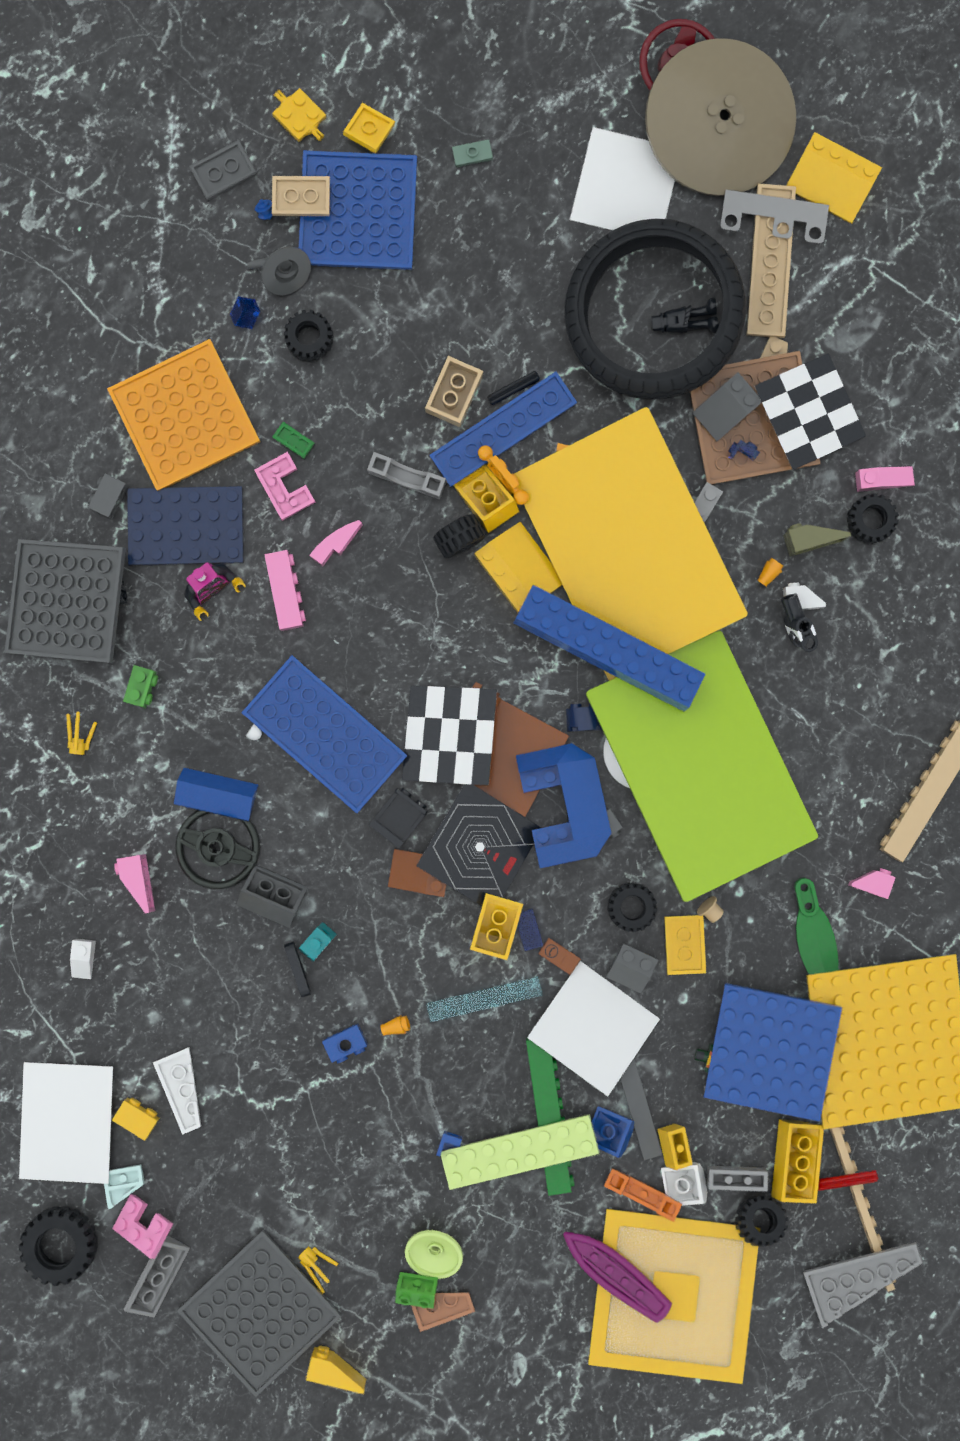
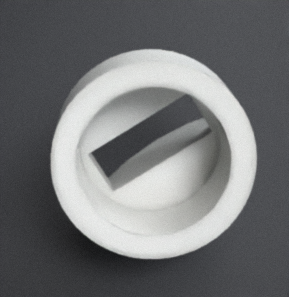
(254, 733)

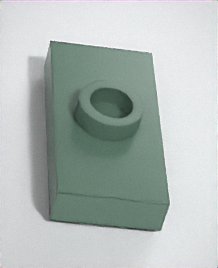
(472, 153)

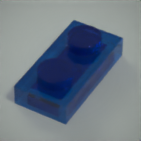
(529, 930)

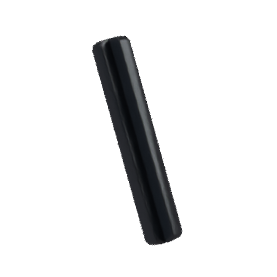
(513, 388)

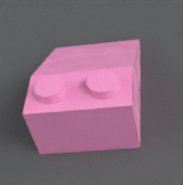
(135, 876)

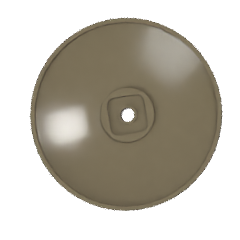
(687, 125)

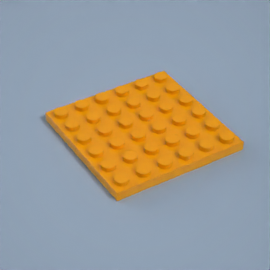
(183, 415)

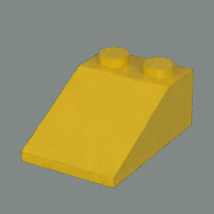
(487, 498)
(496, 926)
(333, 1371)

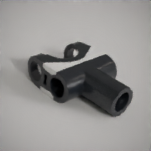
(797, 624)

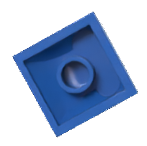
(612, 1131)

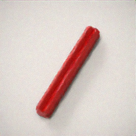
(847, 1180)

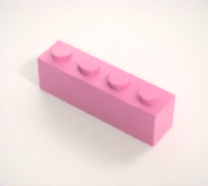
(284, 590)

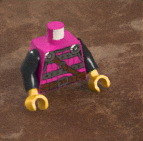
(206, 582)

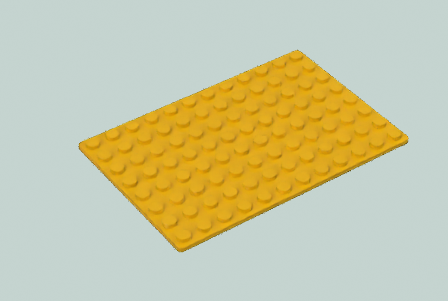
(630, 536)

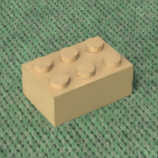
(454, 391)

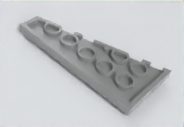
(852, 1281)

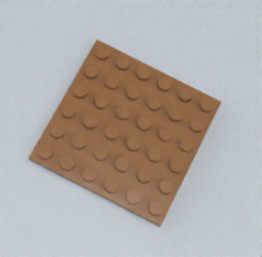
(753, 428)

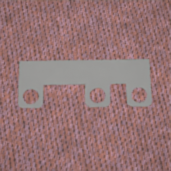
(779, 208)

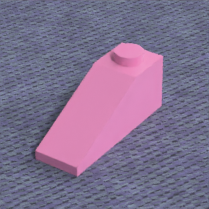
(884, 478)

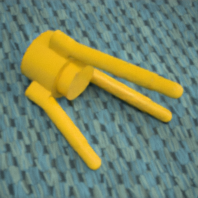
(75, 744)
(308, 1259)

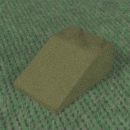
(809, 537)

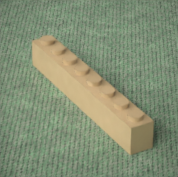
(924, 797)

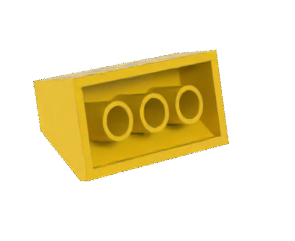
(797, 1161)

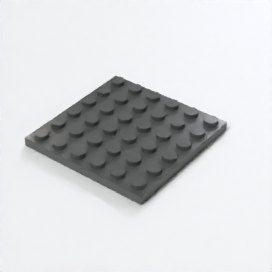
(65, 600)
(259, 1313)

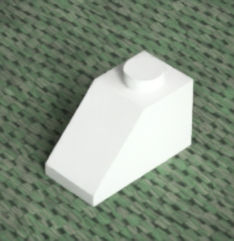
(806, 597)
(82, 958)

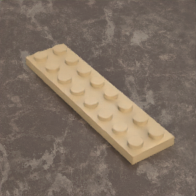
(769, 271)

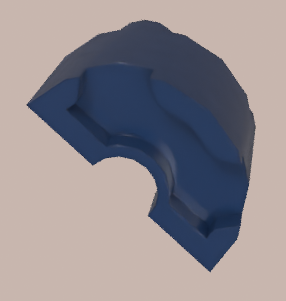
(581, 718)

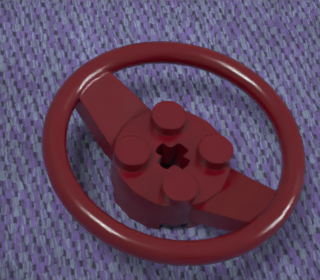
(684, 38)

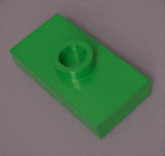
(293, 440)

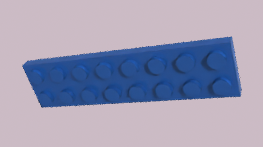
(504, 428)

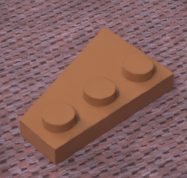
(446, 1308)

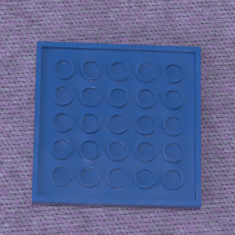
(368, 210)
(772, 1052)

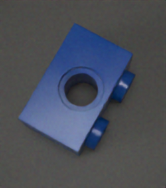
(333, 1043)

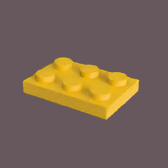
(685, 944)

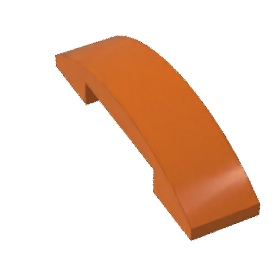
(643, 1194)

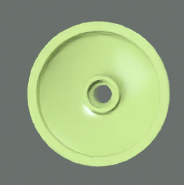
(434, 1254)

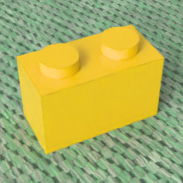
(136, 1118)
(675, 1146)

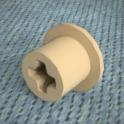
(710, 909)

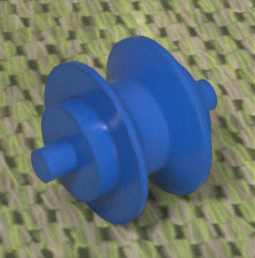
(264, 209)

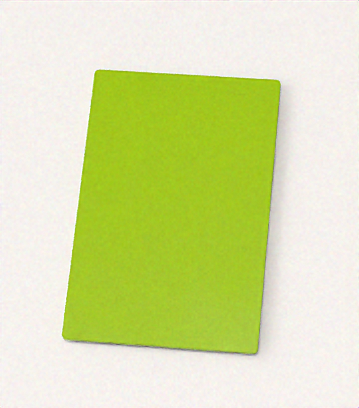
(705, 774)

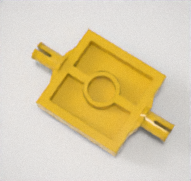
(299, 115)

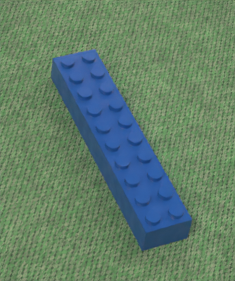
(609, 648)

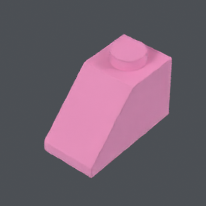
(875, 882)

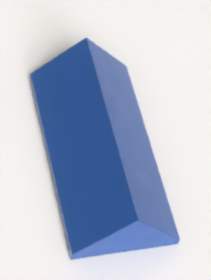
(215, 794)

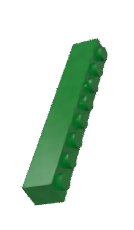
(548, 1111)

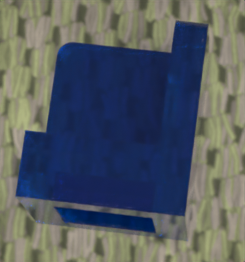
(245, 312)

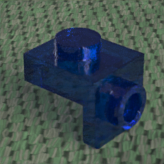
(747, 449)

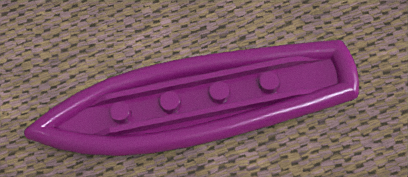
(618, 1276)

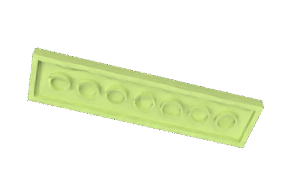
(519, 1152)

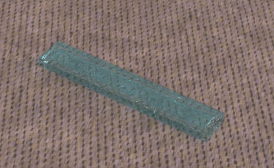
(484, 999)

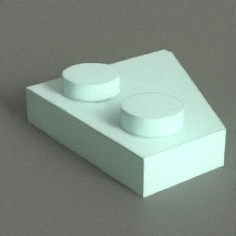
(122, 1183)

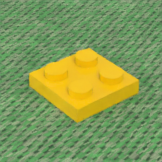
(369, 128)

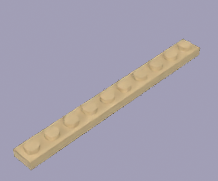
(862, 1203)

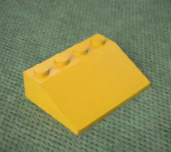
(834, 177)
(517, 564)

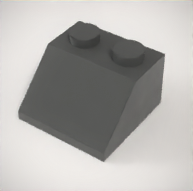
(632, 968)

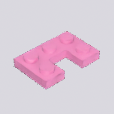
(270, 477)
(146, 1240)

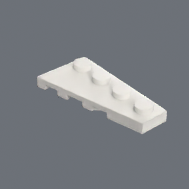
(179, 1085)

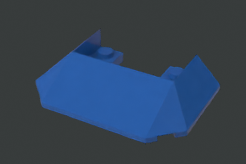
(584, 800)

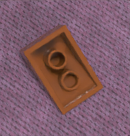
(409, 877)

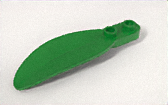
(814, 932)

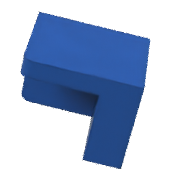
(448, 1141)

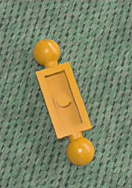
(501, 472)

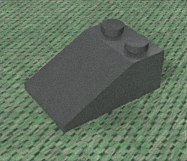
(727, 406)

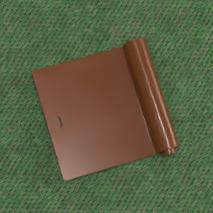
(515, 735)

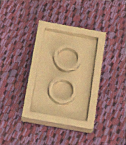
(301, 195)

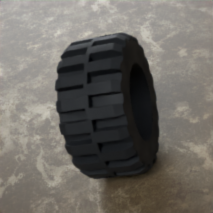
(40, 1264)

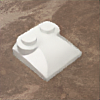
(685, 1184)

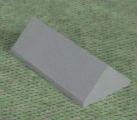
(157, 1278)

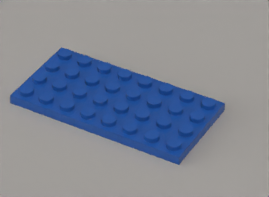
(324, 734)

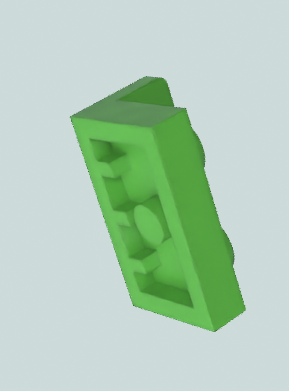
(140, 686)
(416, 1290)

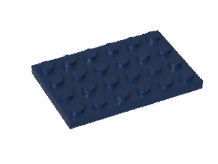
(185, 525)

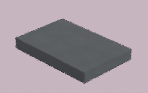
(223, 170)

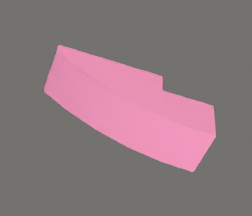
(335, 542)

